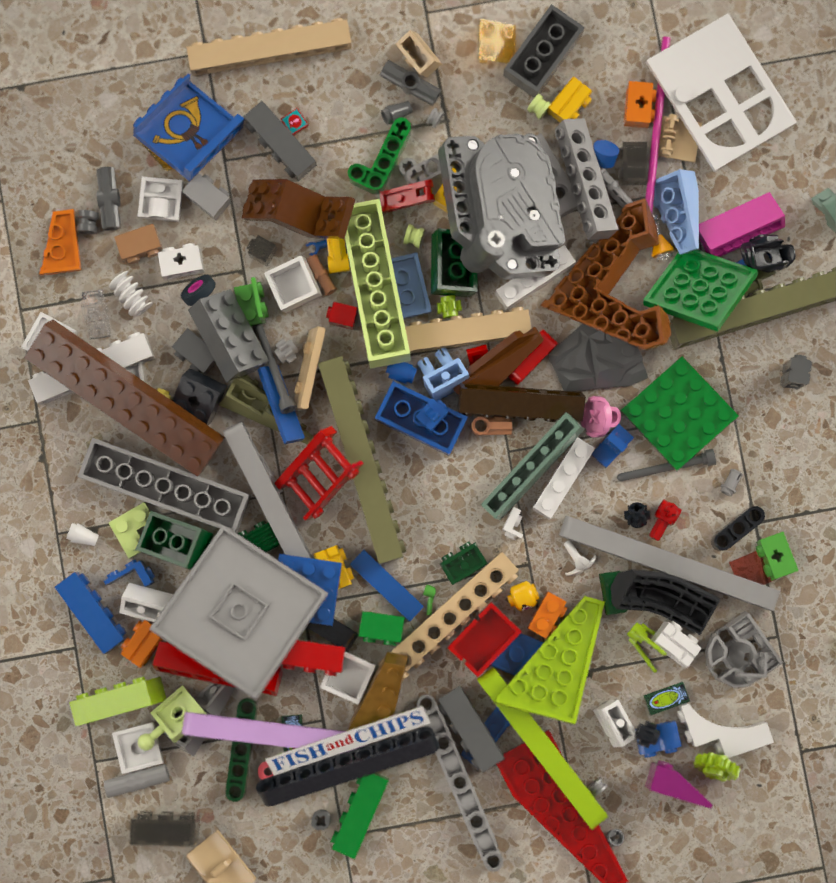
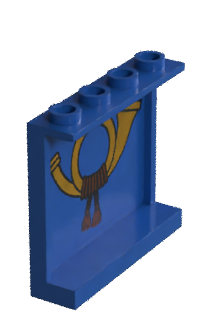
(186, 128)

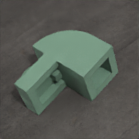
(826, 203)

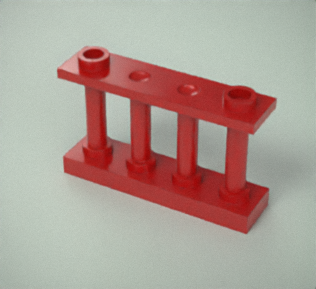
(300, 466)

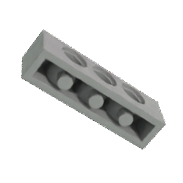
(568, 202)

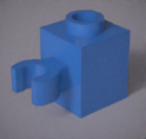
(432, 414)

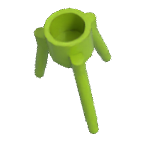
(639, 633)

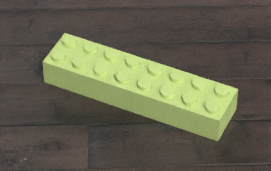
(376, 286)

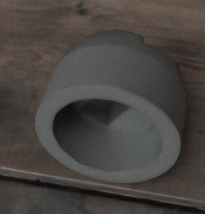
(616, 842)

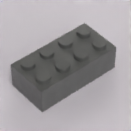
(543, 51)
(228, 335)

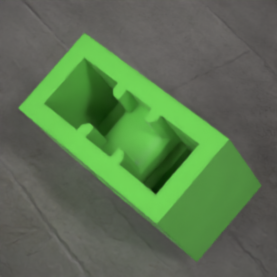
(776, 545)

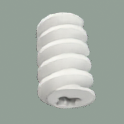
(128, 294)

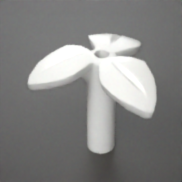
(580, 562)

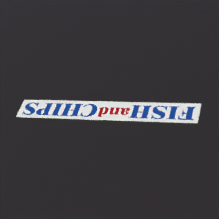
(348, 740)

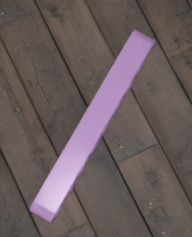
(253, 730)

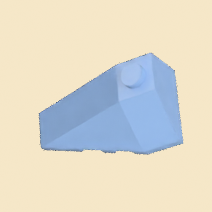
(678, 203)

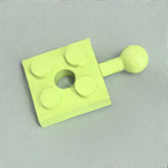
(165, 716)

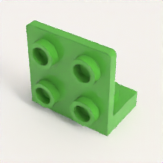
(250, 301)

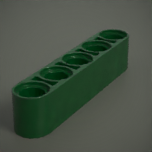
(238, 759)

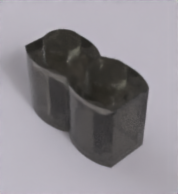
(633, 163)

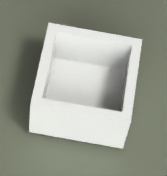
(293, 284)
(352, 680)

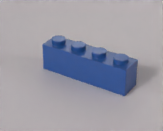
(90, 612)

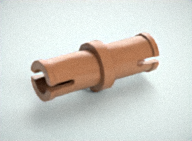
(321, 275)

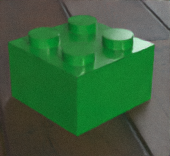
(381, 627)

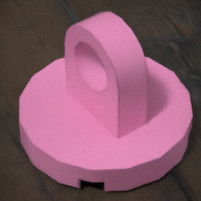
(598, 416)

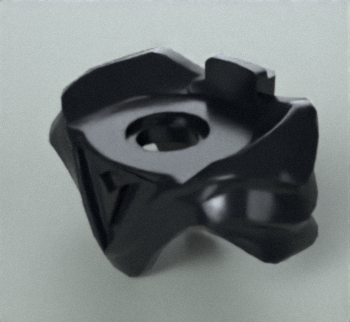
(780, 254)

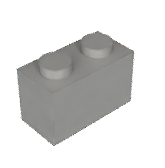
(207, 196)

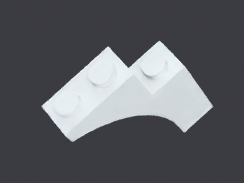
(730, 740)

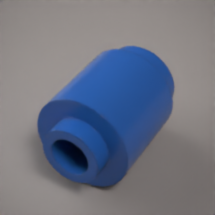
(401, 372)

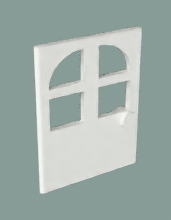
(702, 65)

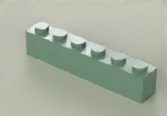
(532, 466)

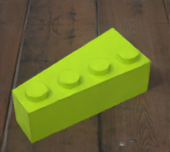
(117, 701)

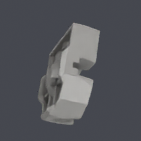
(717, 651)

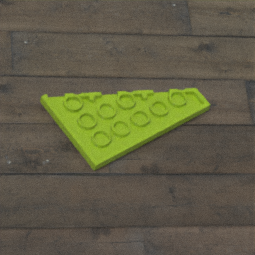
(557, 672)

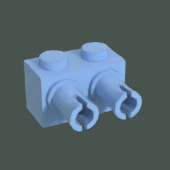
(441, 381)

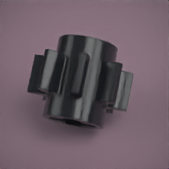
(637, 515)
(647, 734)

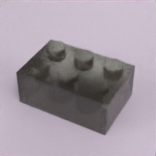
(165, 829)

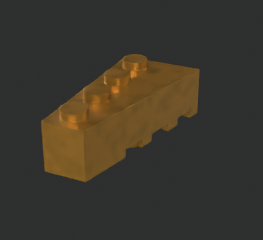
(382, 693)

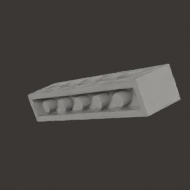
(586, 179)

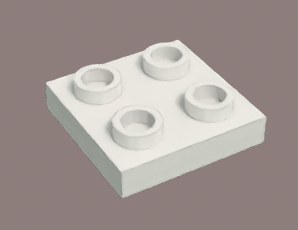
(160, 199)

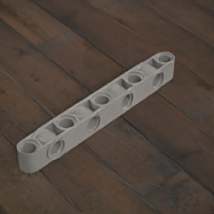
(466, 795)

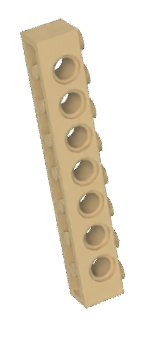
(499, 563)

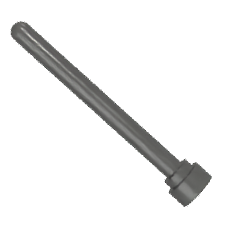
(286, 403)
(707, 458)

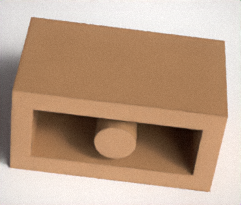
(138, 244)

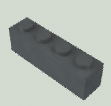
(280, 141)
(471, 729)

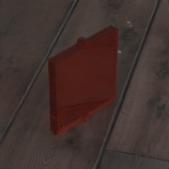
(750, 568)

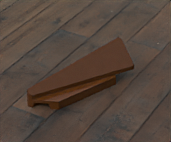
(503, 359)

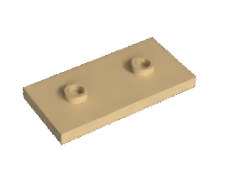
(308, 367)

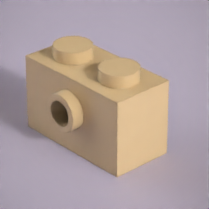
(418, 54)

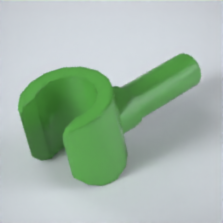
(429, 592)

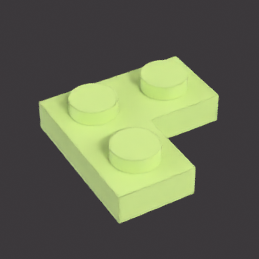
(127, 527)

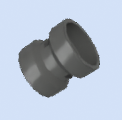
(87, 222)

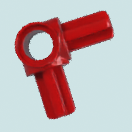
(666, 515)

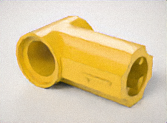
(337, 257)

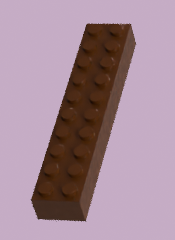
(124, 397)

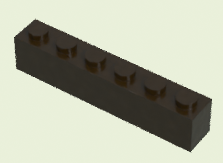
(519, 402)

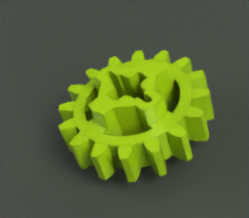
(716, 767)

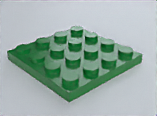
(701, 288)
(679, 413)

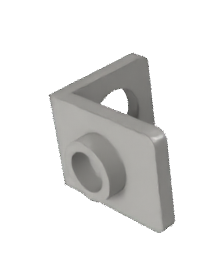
(763, 669)

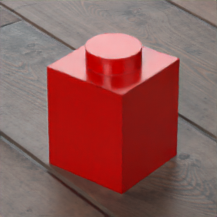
(342, 315)

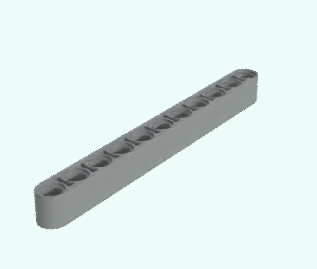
(669, 563)

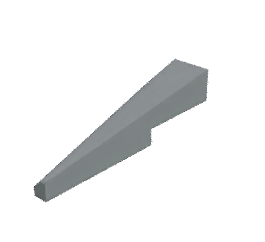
(212, 701)

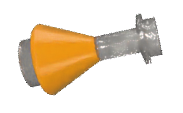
(664, 249)

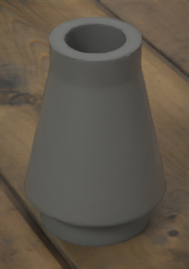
(395, 111)

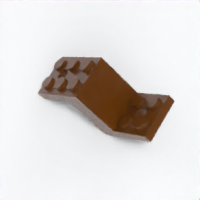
(298, 208)

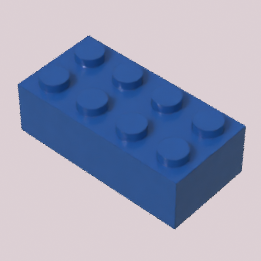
(399, 413)

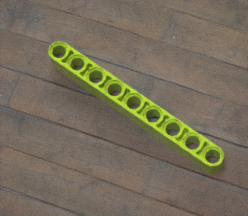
(546, 753)

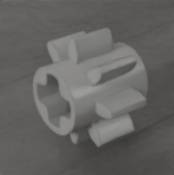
(286, 351)

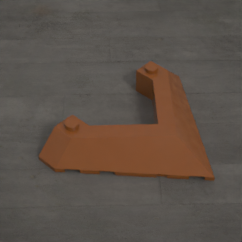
(586, 289)

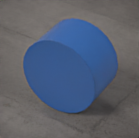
(606, 153)

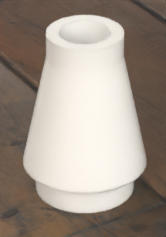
(81, 535)

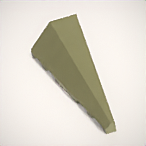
(250, 400)

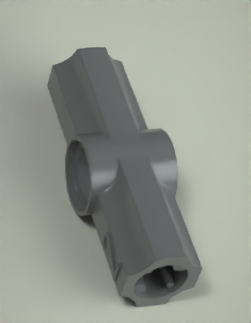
(422, 88)
(108, 198)

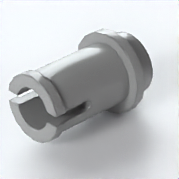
(731, 482)

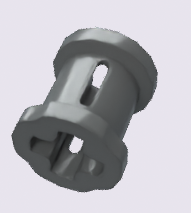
(320, 813)

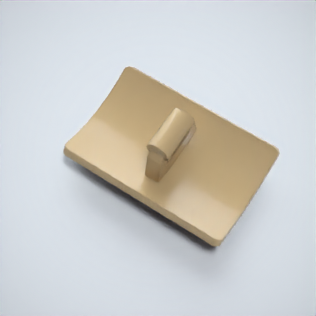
(219, 862)

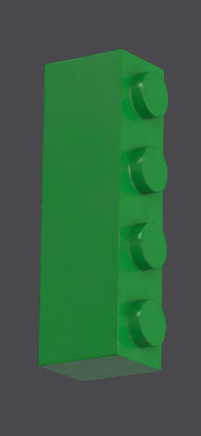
(360, 814)

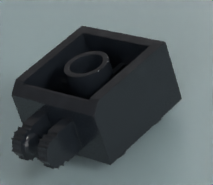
(199, 395)

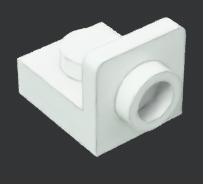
(513, 520)

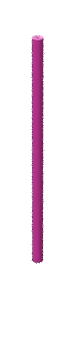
(656, 136)

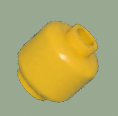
(523, 596)

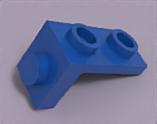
(145, 573)

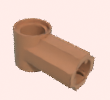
(493, 426)

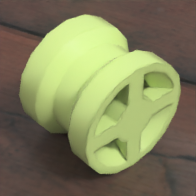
(539, 106)
(413, 235)

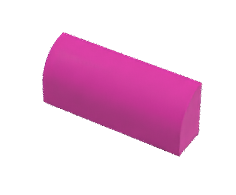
(734, 227)

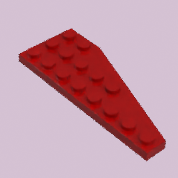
(549, 806)

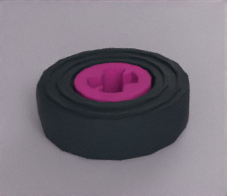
(197, 289)

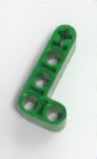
(384, 155)

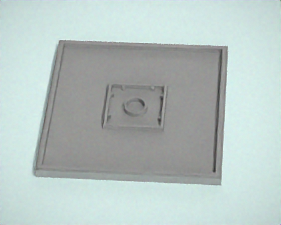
(239, 612)

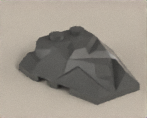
(596, 361)

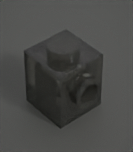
(261, 250)

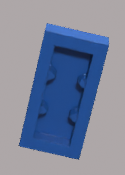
(612, 446)

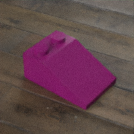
(669, 782)

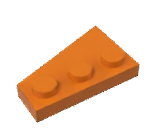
(62, 246)

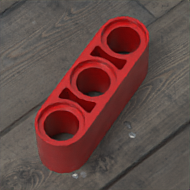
(534, 358)

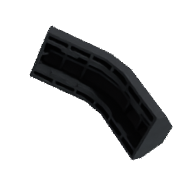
(664, 596)

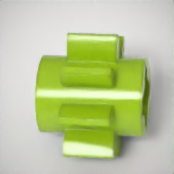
(449, 306)

